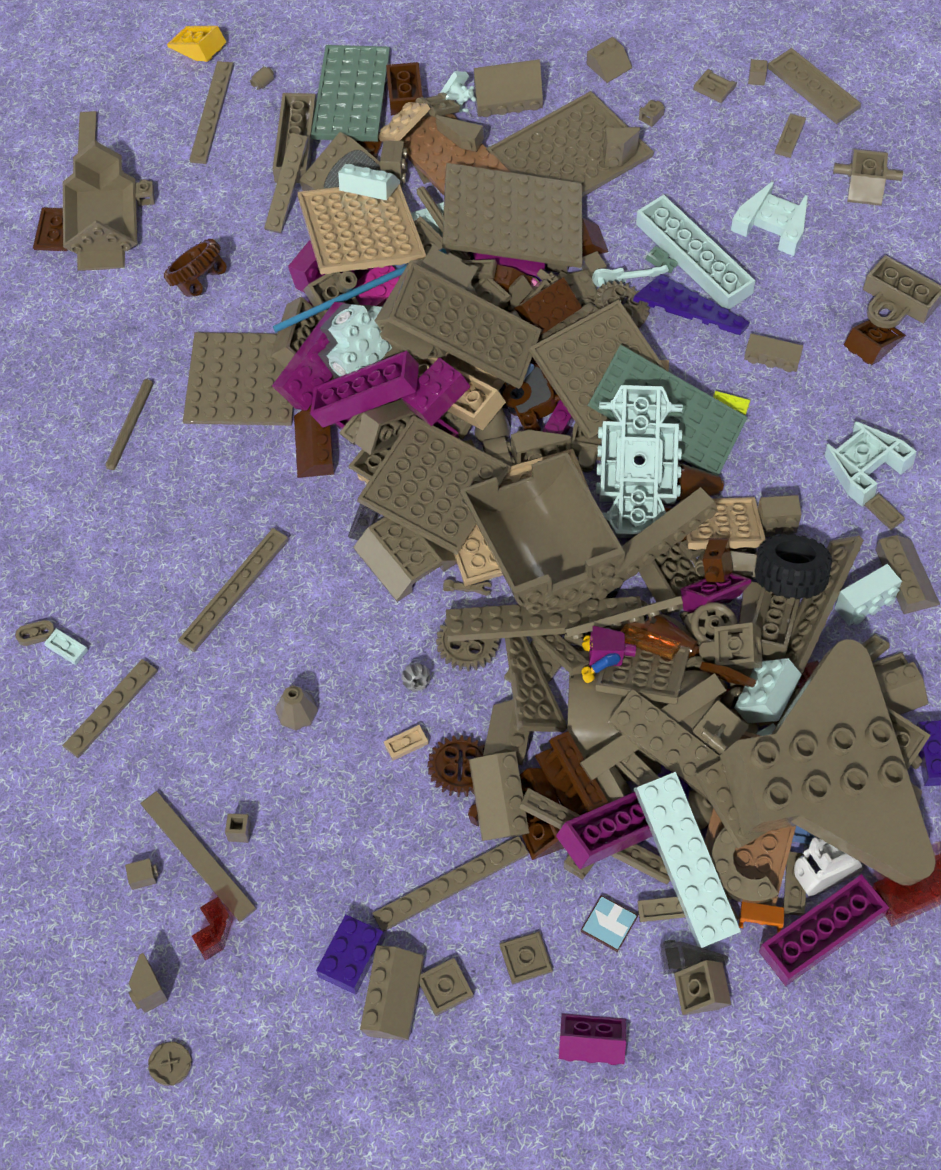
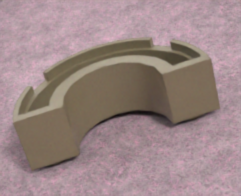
(733, 883)

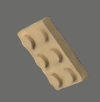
(403, 121)

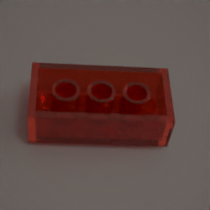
(910, 900)

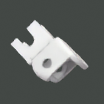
(834, 867)

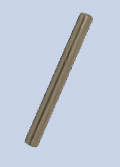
(436, 214)
(129, 424)

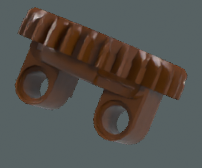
(194, 263)

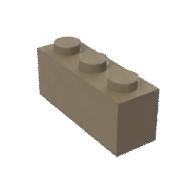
(773, 352)

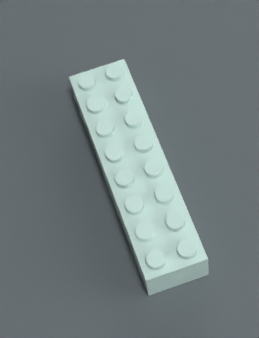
(695, 252)
(687, 860)

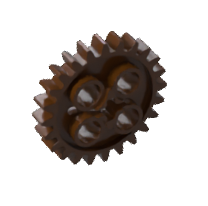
(440, 764)

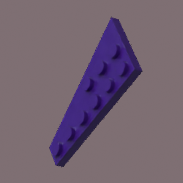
(689, 304)

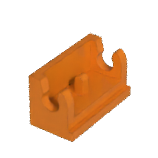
(761, 915)

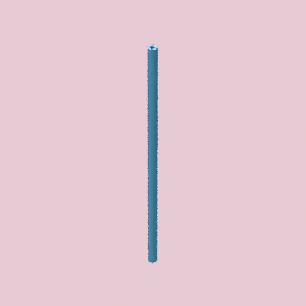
(341, 298)

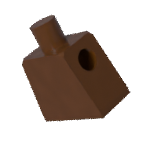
(717, 567)

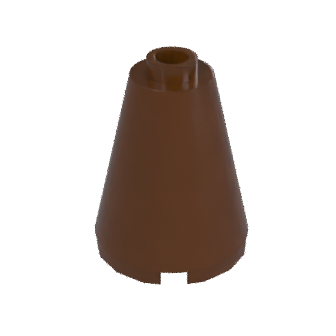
(694, 478)
(669, 630)

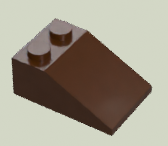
(872, 341)

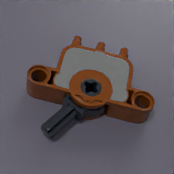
(532, 400)

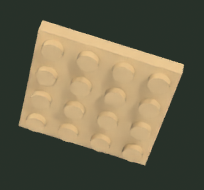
(735, 520)

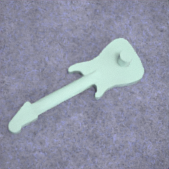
(602, 276)

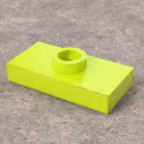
(737, 403)

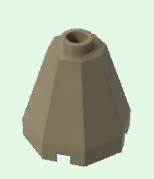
(296, 708)

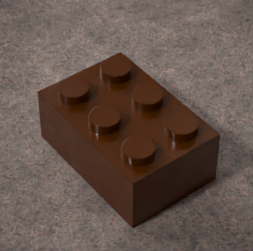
(403, 85)
(549, 306)

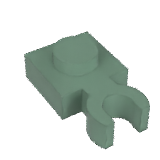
(660, 258)

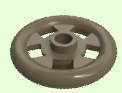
(701, 613)

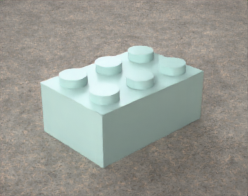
(868, 595)
(771, 692)

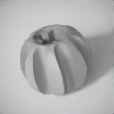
(416, 677)

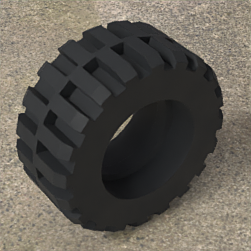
(793, 566)

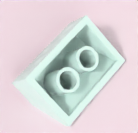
(367, 181)

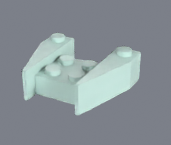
(774, 216)
(863, 455)

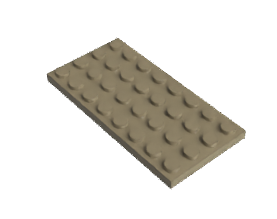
(464, 325)

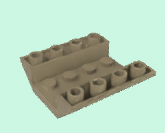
(400, 556)

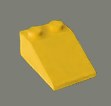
(198, 42)

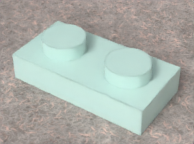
(66, 646)

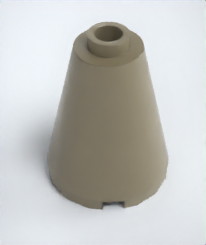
(496, 428)

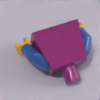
(605, 650)

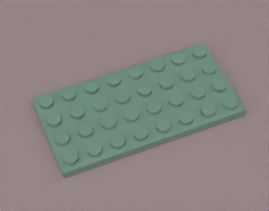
(351, 92)
(705, 422)

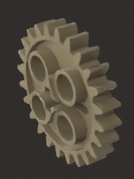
(612, 292)
(463, 655)

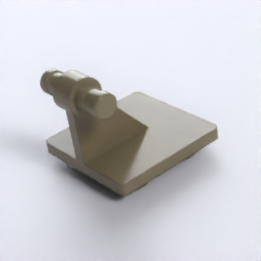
(720, 728)

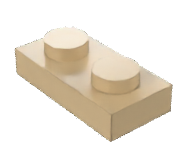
(406, 742)

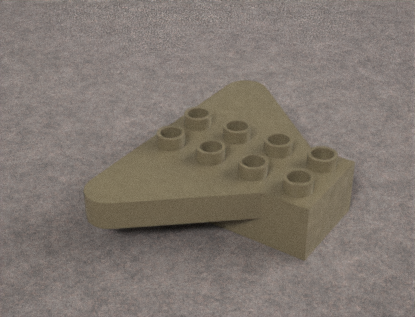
(835, 771)

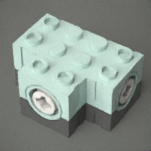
(352, 339)

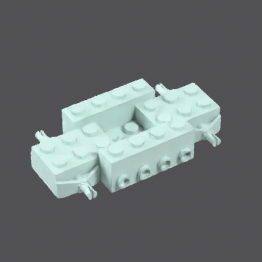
(639, 431)

